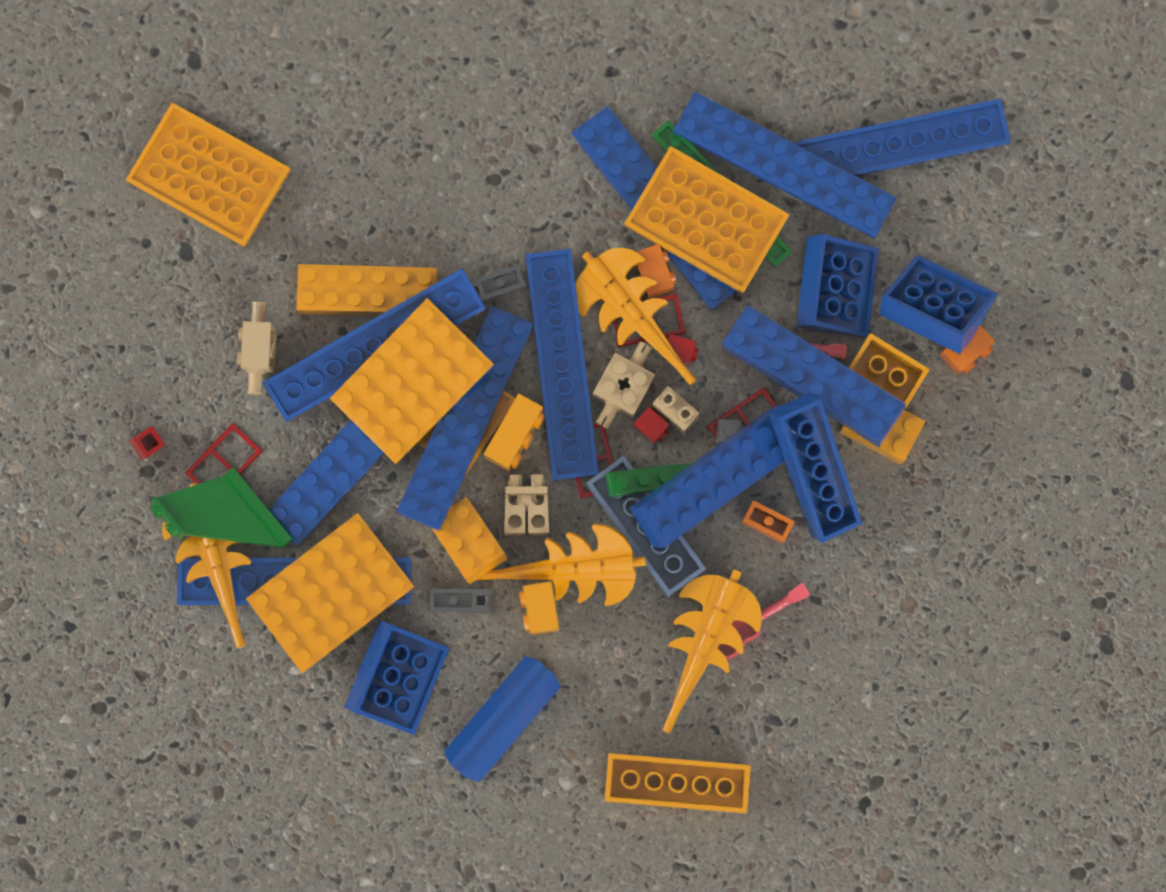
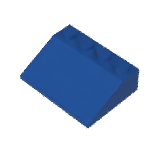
(837, 286)
(937, 303)
(396, 677)

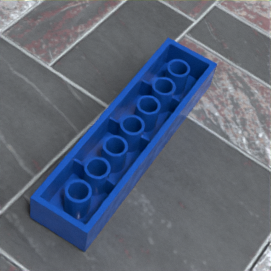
(807, 370)
(709, 482)

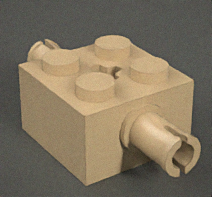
(258, 348)
(609, 389)

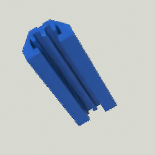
(502, 719)

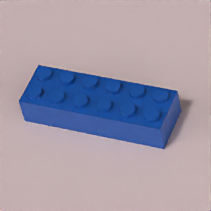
(815, 467)

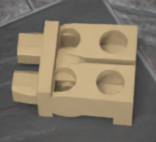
(674, 407)
(526, 499)

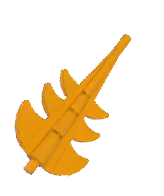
(607, 281)
(610, 563)
(216, 564)
(722, 605)

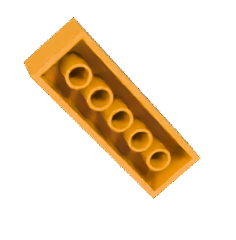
(358, 289)
(677, 782)

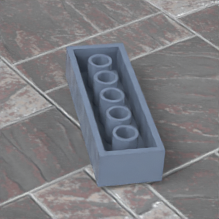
(669, 566)

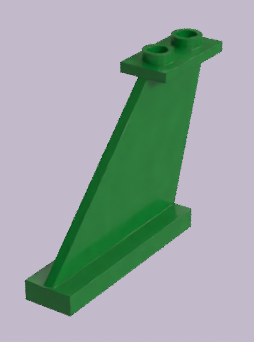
(220, 511)

